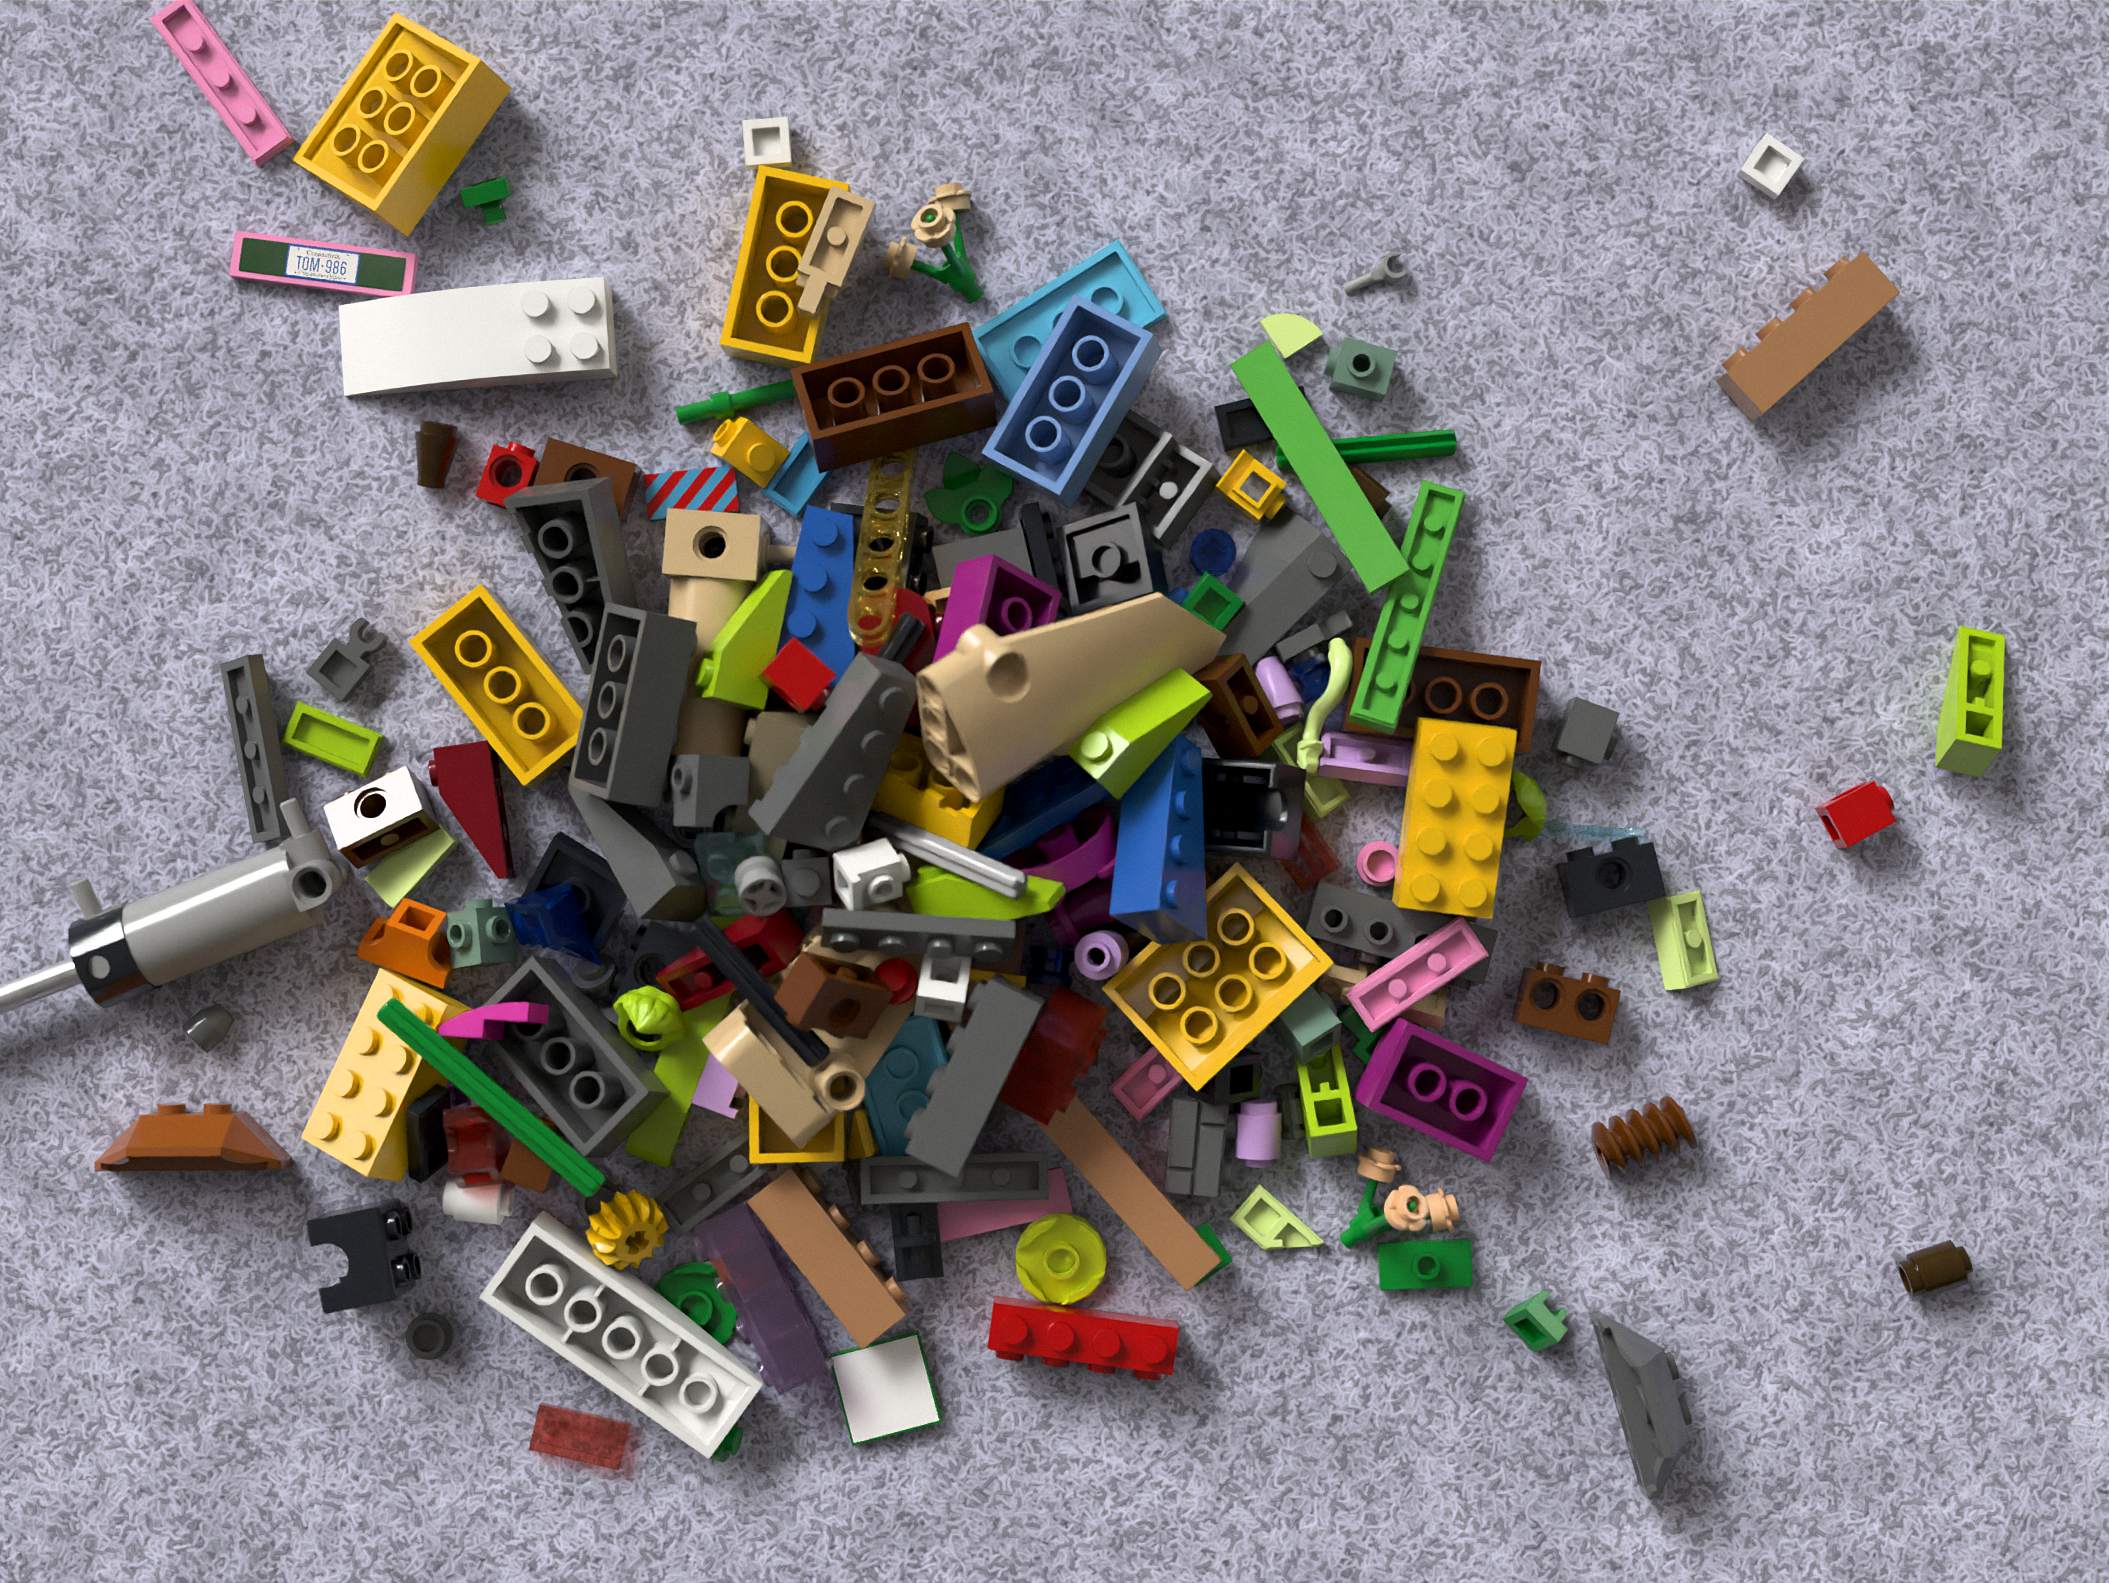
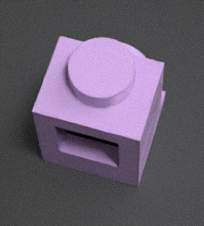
(718, 1089)

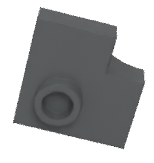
(704, 785)

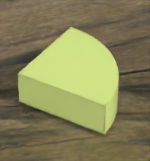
(1289, 333)

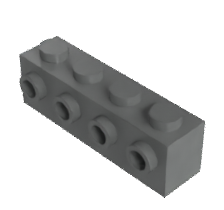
(1381, 928)

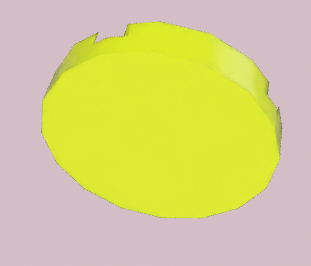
(1060, 1258)

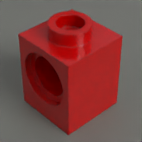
(500, 458)
(798, 677)
(1857, 813)

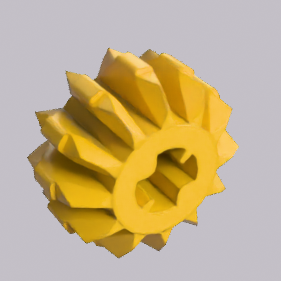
(626, 1229)

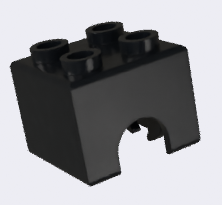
(1252, 808)
(376, 1253)

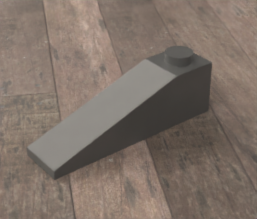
(1280, 581)
(647, 862)

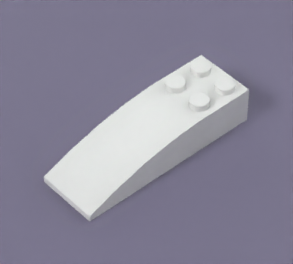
(479, 337)
(622, 1334)

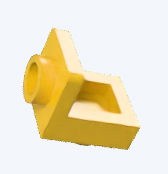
(749, 450)

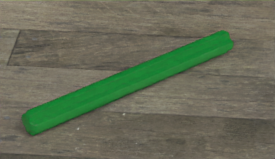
(491, 1097)

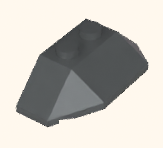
(1645, 1401)

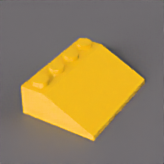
(402, 123)
(1218, 994)

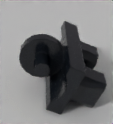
(916, 1241)

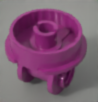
(1073, 857)

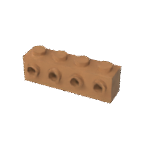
(1807, 336)
(830, 1254)

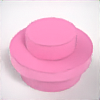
(1377, 863)

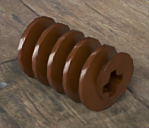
(1641, 1135)

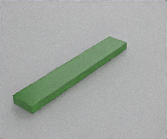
(1320, 468)
(1407, 609)

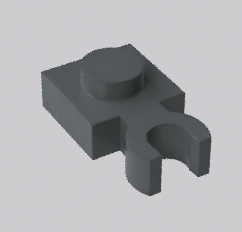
(1305, 643)
(342, 665)

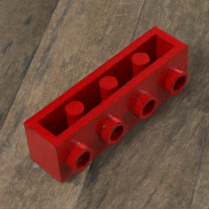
(1084, 1336)

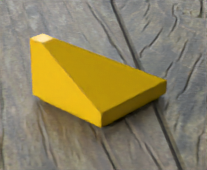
(862, 1140)

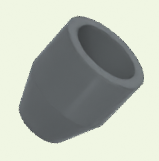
(209, 1026)

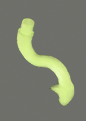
(1341, 665)

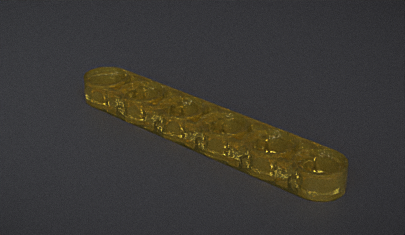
(886, 563)

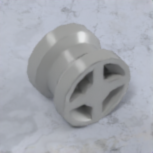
(770, 892)

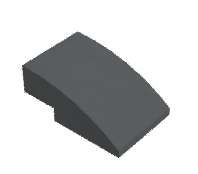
(1153, 470)

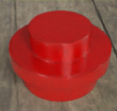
(900, 978)

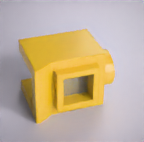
(1252, 488)

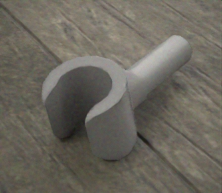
(1374, 276)

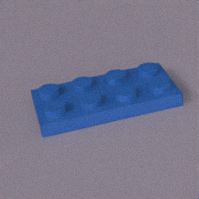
(1039, 804)

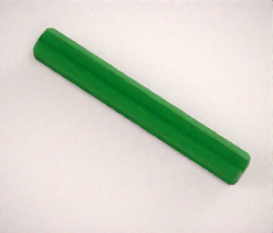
(1388, 447)

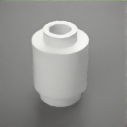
(478, 1204)

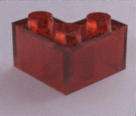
(1056, 1052)

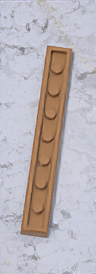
(1125, 1187)

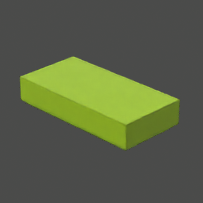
(332, 739)

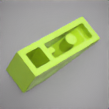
(745, 647)
(1972, 704)
(1138, 730)
(948, 894)
(1326, 1105)

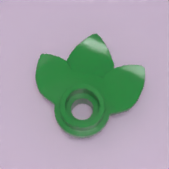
(967, 489)

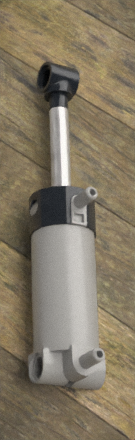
(192, 924)

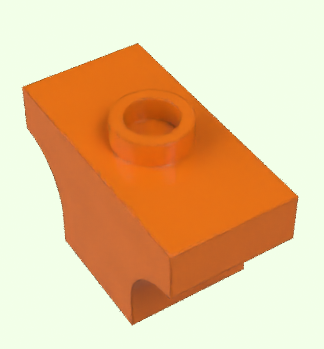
(410, 943)

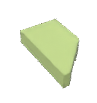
(1272, 1223)

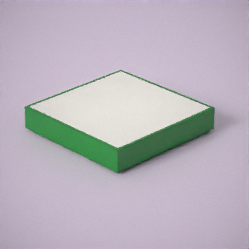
(885, 1388)

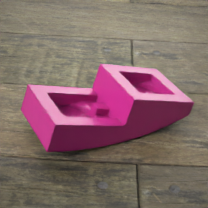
(489, 1020)

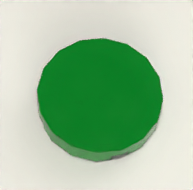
(702, 1301)

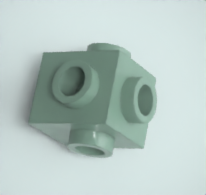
(481, 935)

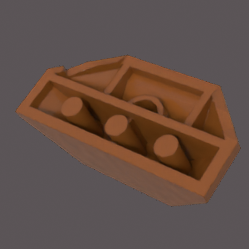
(194, 1142)

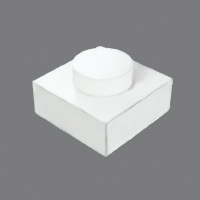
(767, 143)
(1770, 166)

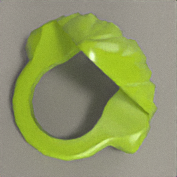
(1533, 804)
(651, 1014)

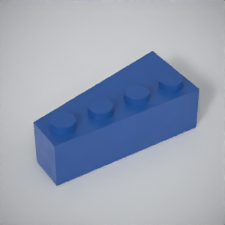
(822, 589)
(1161, 849)

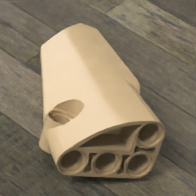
(1034, 693)
(773, 1072)

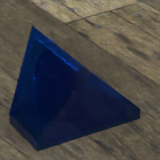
(552, 921)

